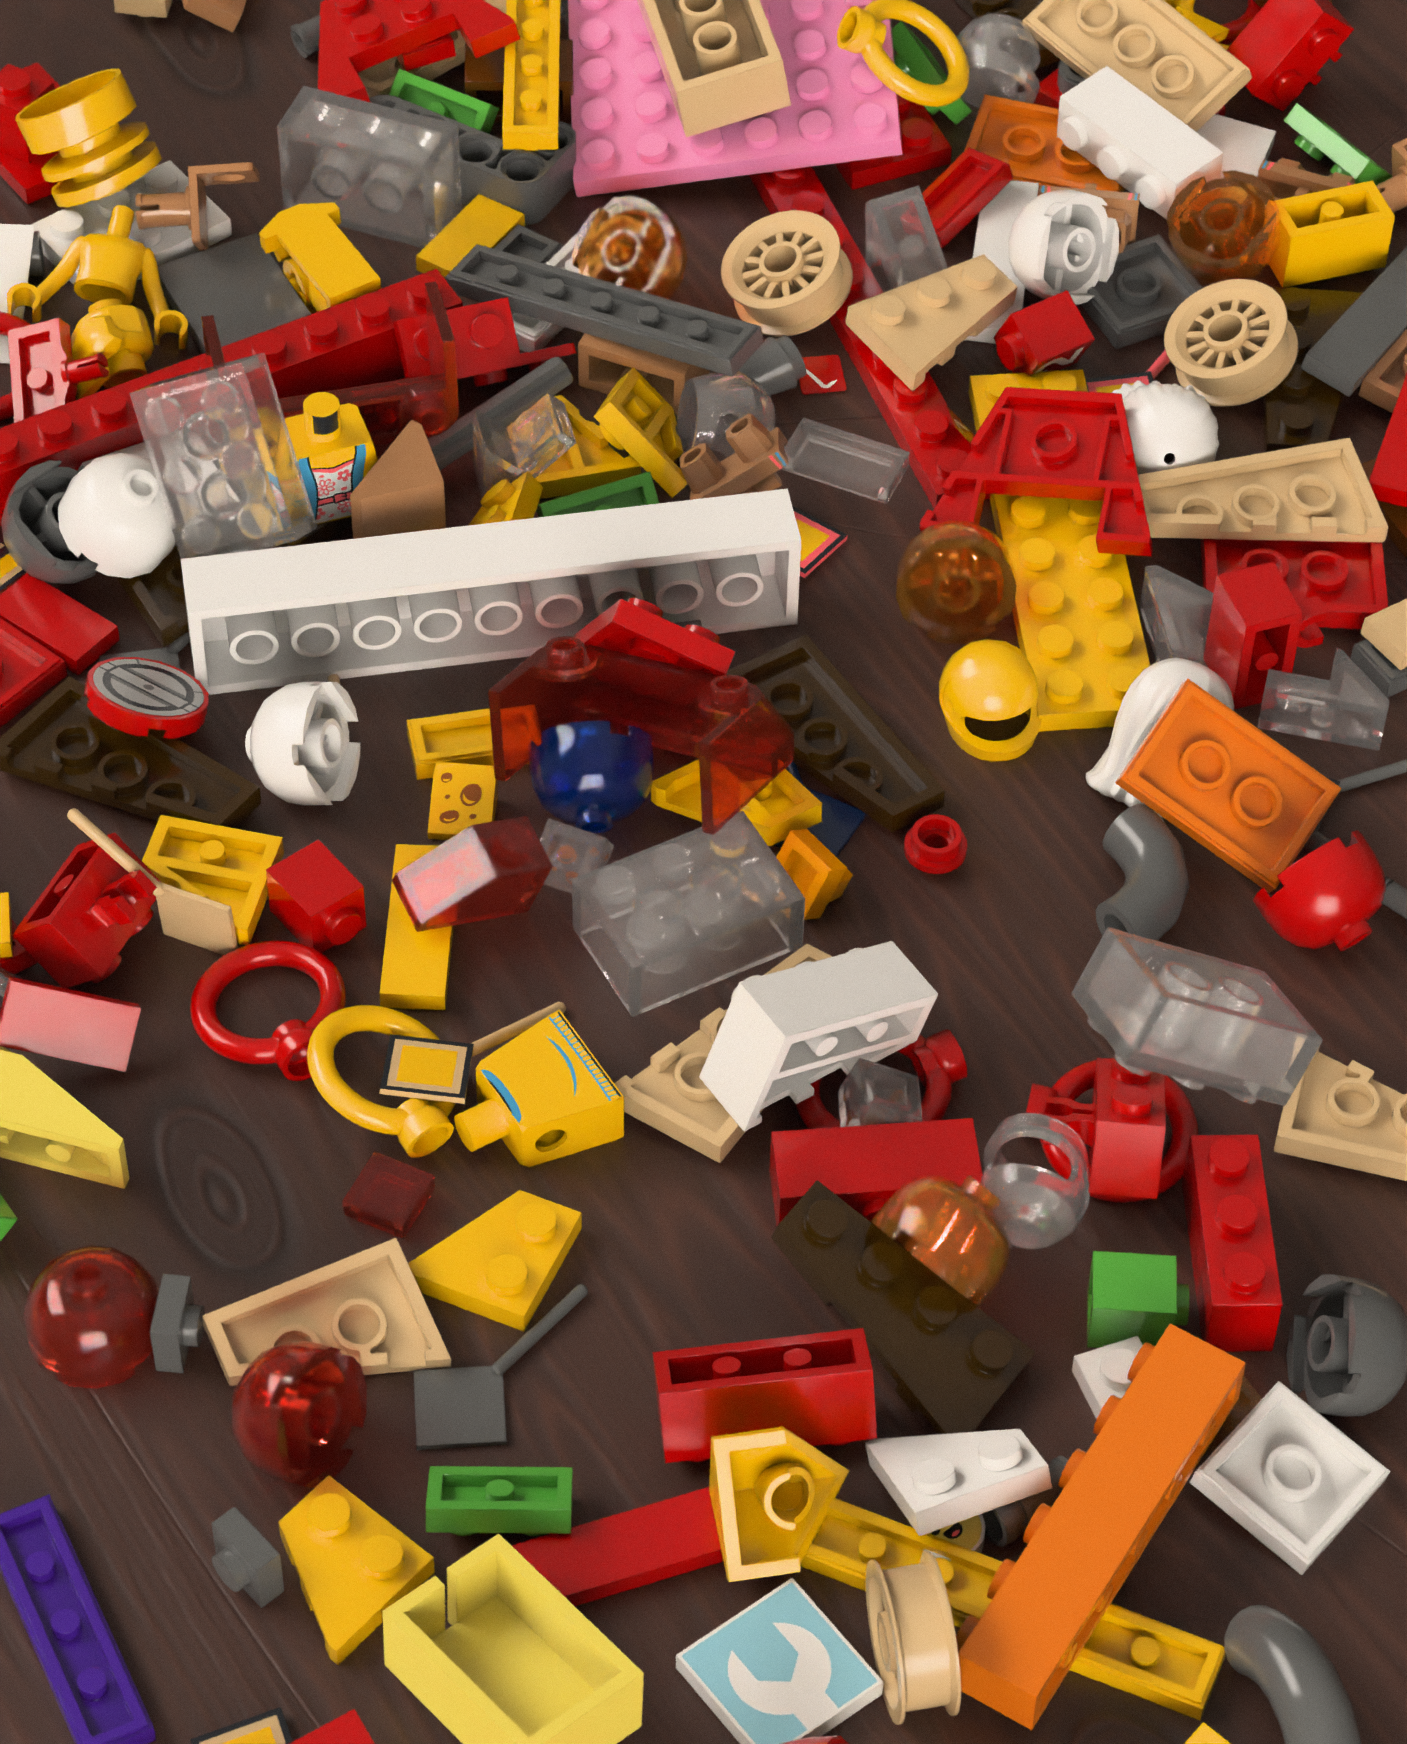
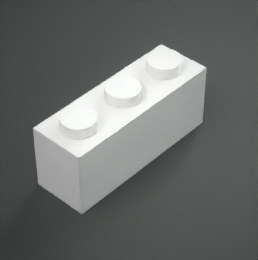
(1134, 139)

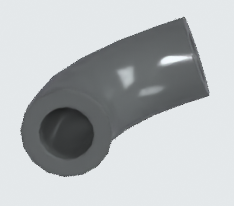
(1153, 874)
(1293, 1675)

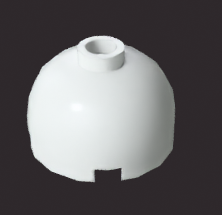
(1063, 244)
(117, 516)
(304, 744)

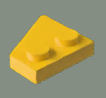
(217, 865)

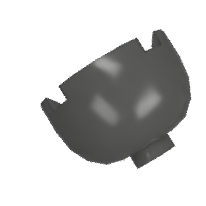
(33, 529)
(1348, 1347)

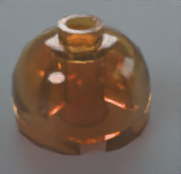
(1224, 227)
(632, 247)
(956, 581)
(950, 1231)

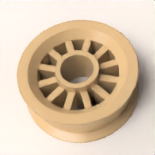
(787, 272)
(1231, 341)
(913, 1637)

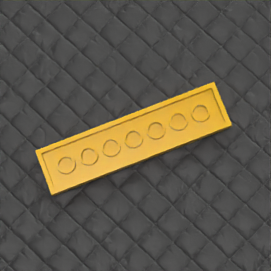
(1071, 603)

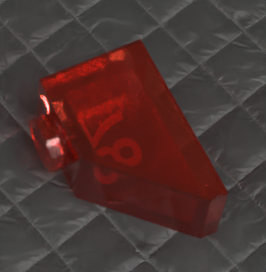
(475, 875)

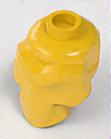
(119, 334)

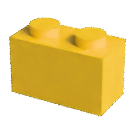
(1332, 234)

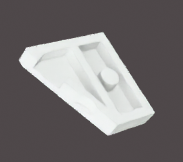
(957, 1474)

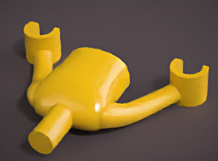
(106, 271)

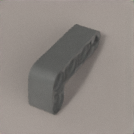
(516, 178)

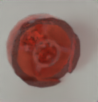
(91, 1316)
(298, 1411)

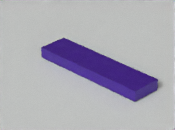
(69, 1629)

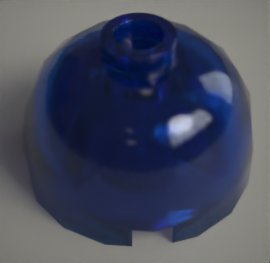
(590, 774)

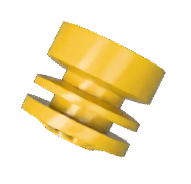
(94, 150)

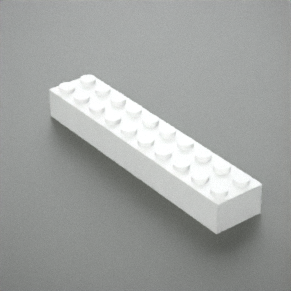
(485, 589)

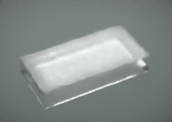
(845, 460)

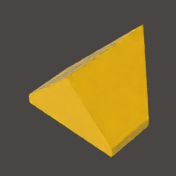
(769, 1499)

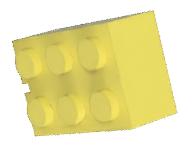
(515, 1657)

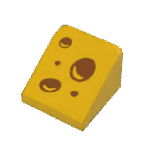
(461, 798)

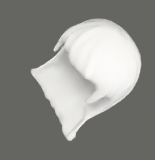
(1169, 421)
(1140, 711)

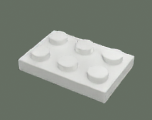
(94, 217)

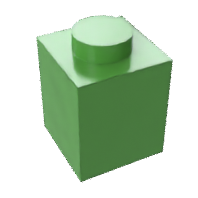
(1133, 1297)

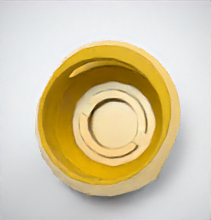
(989, 684)

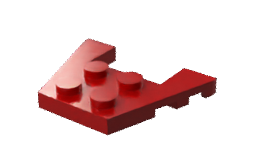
(372, 31)
(1054, 448)

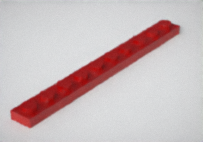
(916, 417)

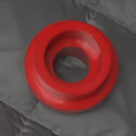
(935, 844)

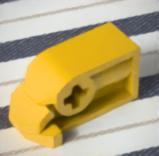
(318, 256)

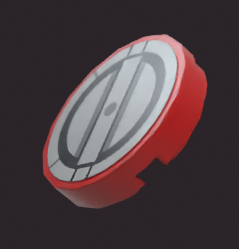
(146, 695)

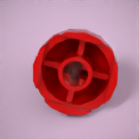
(1327, 895)

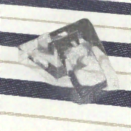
(902, 237)
(526, 445)
(1175, 614)
(1335, 710)

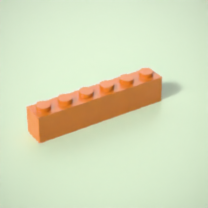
(1098, 1525)

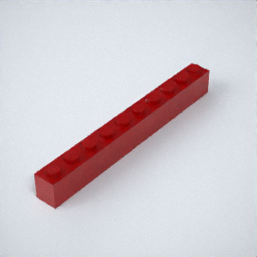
(313, 354)

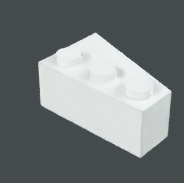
(809, 1023)

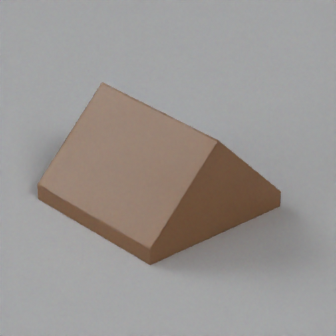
(400, 490)

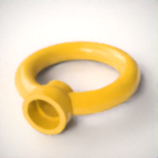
(865, 33)
(418, 1123)

